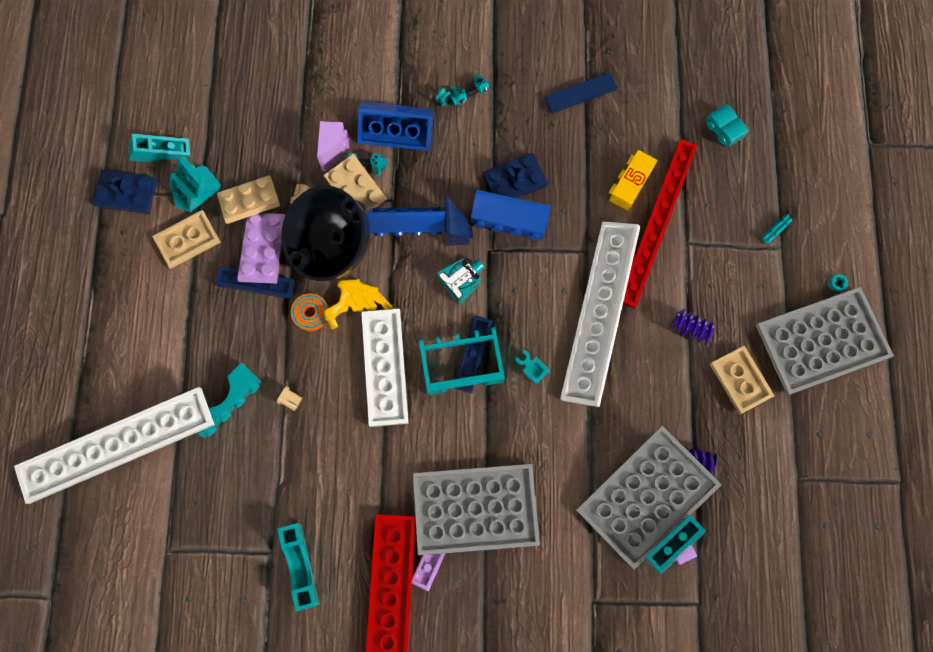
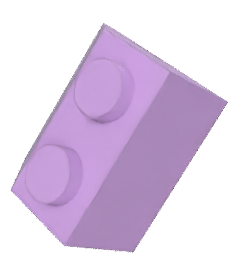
(331, 144)

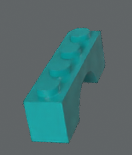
(242, 383)
(296, 554)

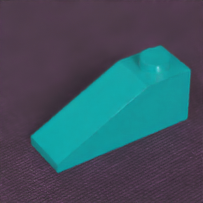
(156, 148)

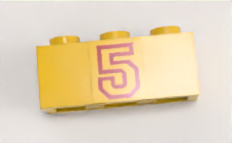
(632, 179)

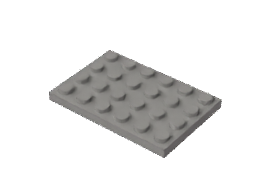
(824, 341)
(648, 497)
(475, 509)

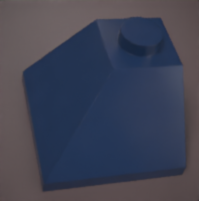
(456, 225)

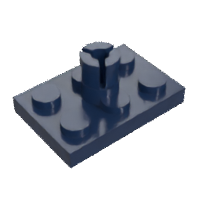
(516, 177)
(125, 192)

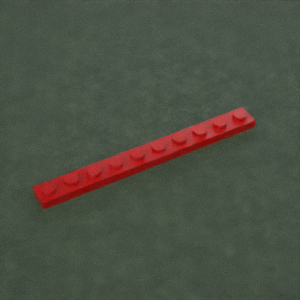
(658, 222)

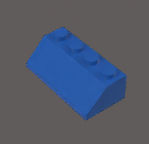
(395, 126)
(510, 215)
(406, 219)

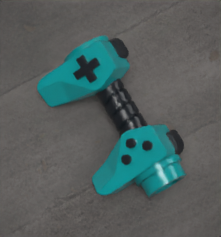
(459, 95)
(377, 162)

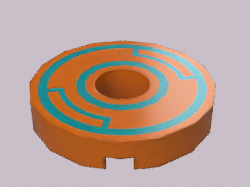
(299, 307)

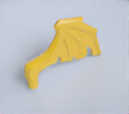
(356, 296)

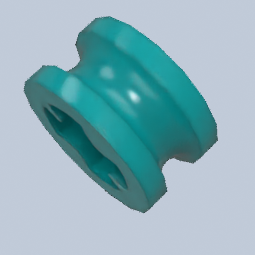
(443, 97)
(844, 283)

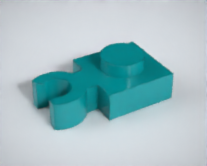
(534, 370)

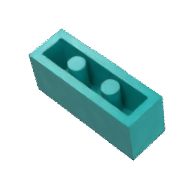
(675, 545)

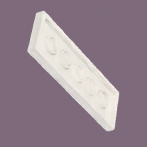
(384, 368)

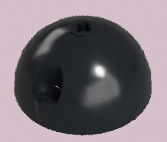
(331, 228)

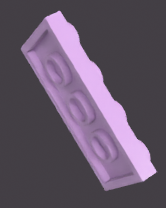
(261, 248)

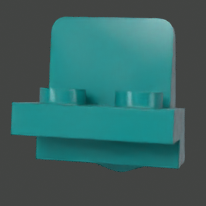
(192, 185)

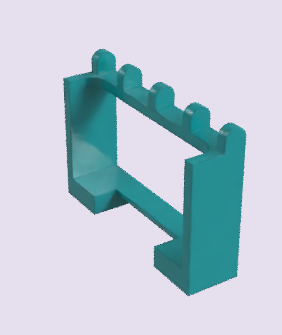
(487, 379)

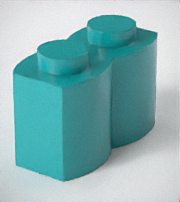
(726, 125)

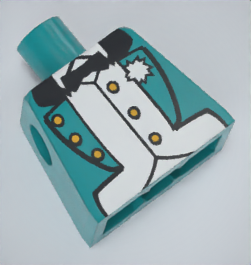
(461, 278)

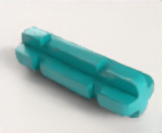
(777, 228)

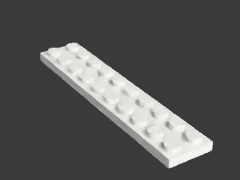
(600, 314)
(113, 445)

